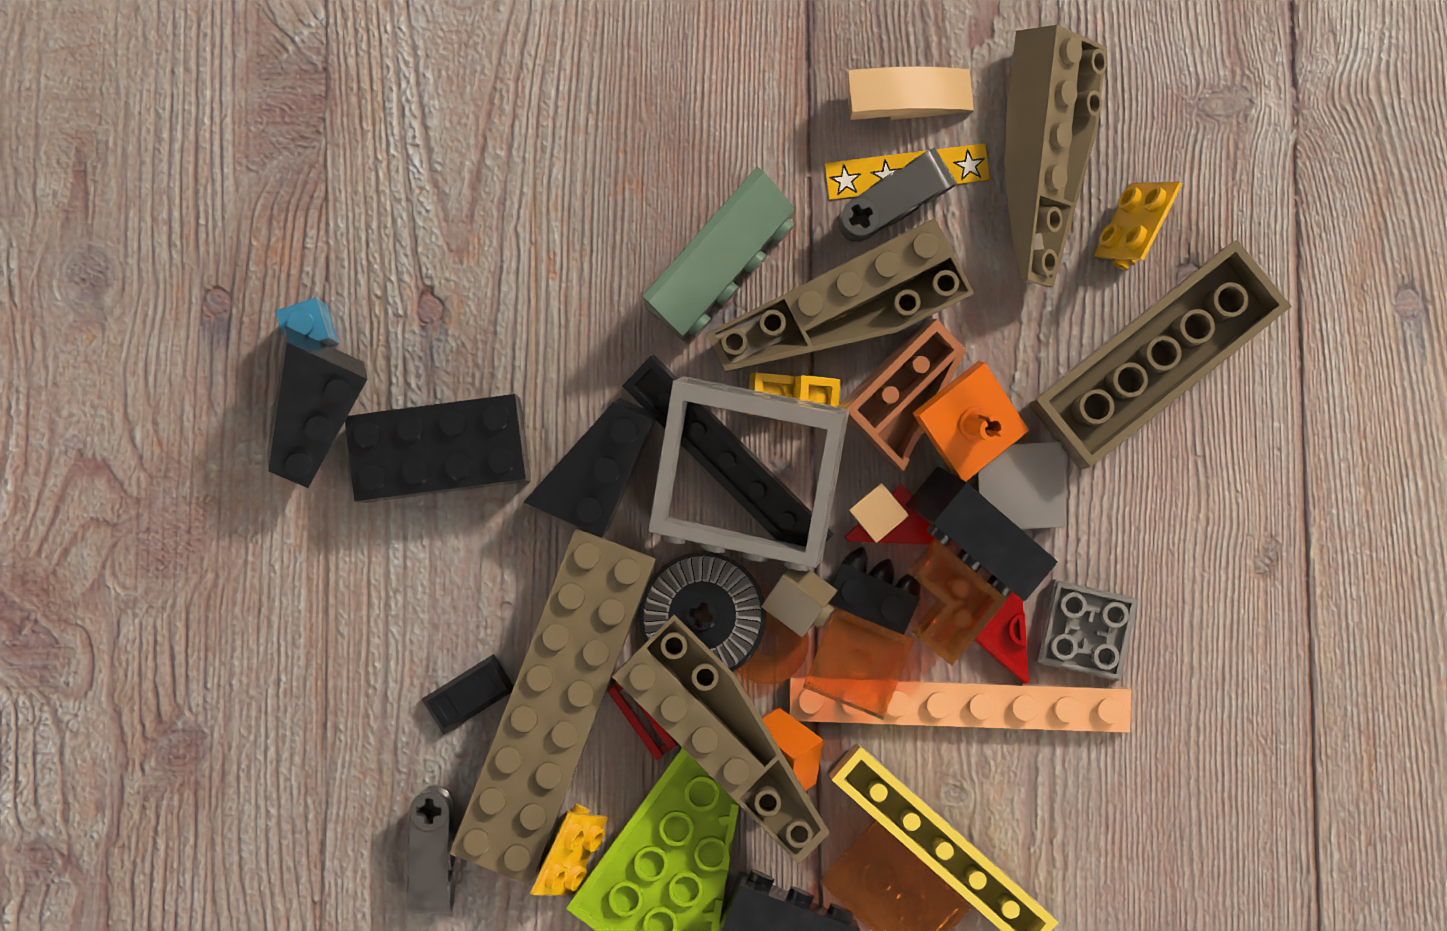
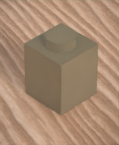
(800, 600)

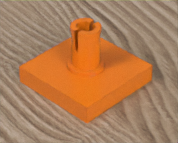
(971, 421)

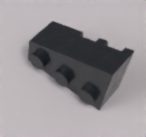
(310, 405)
(981, 534)
(761, 906)

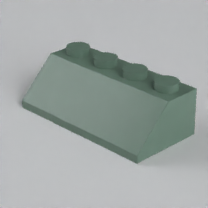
(720, 255)

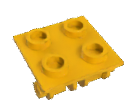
(1136, 222)
(569, 854)

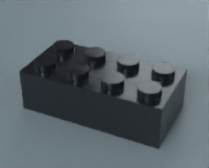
(437, 448)

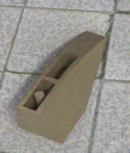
(1049, 141)
(876, 291)
(722, 731)

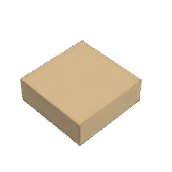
(878, 512)

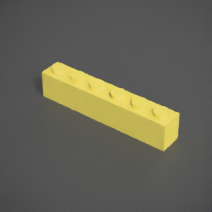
(938, 844)

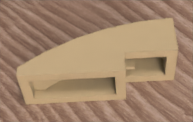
(908, 92)

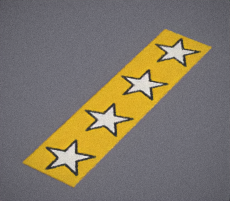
(856, 176)

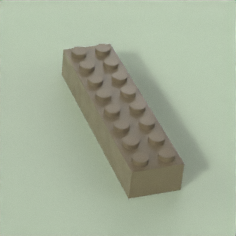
(553, 706)

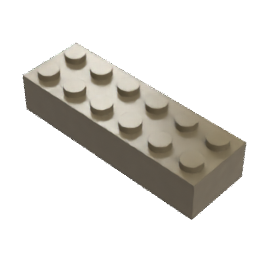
(1159, 355)

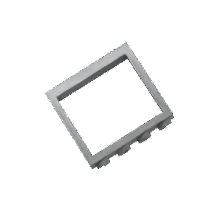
(760, 404)

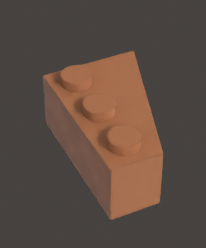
(899, 386)

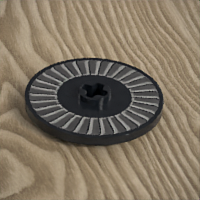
(731, 598)

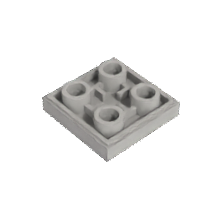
(1027, 484)
(1086, 630)

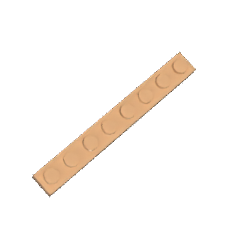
(979, 706)

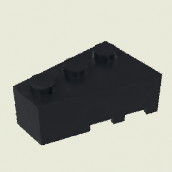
(597, 469)

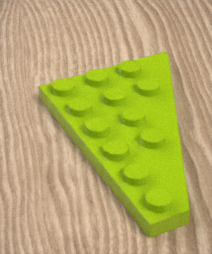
(667, 860)

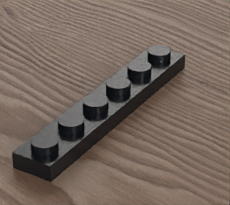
(725, 457)

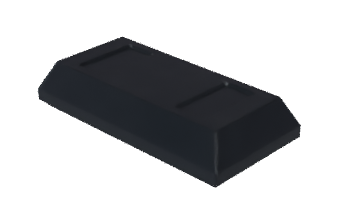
(468, 694)

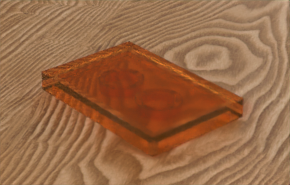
(892, 886)

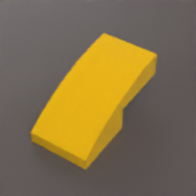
(801, 387)

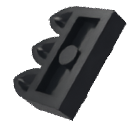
(873, 594)

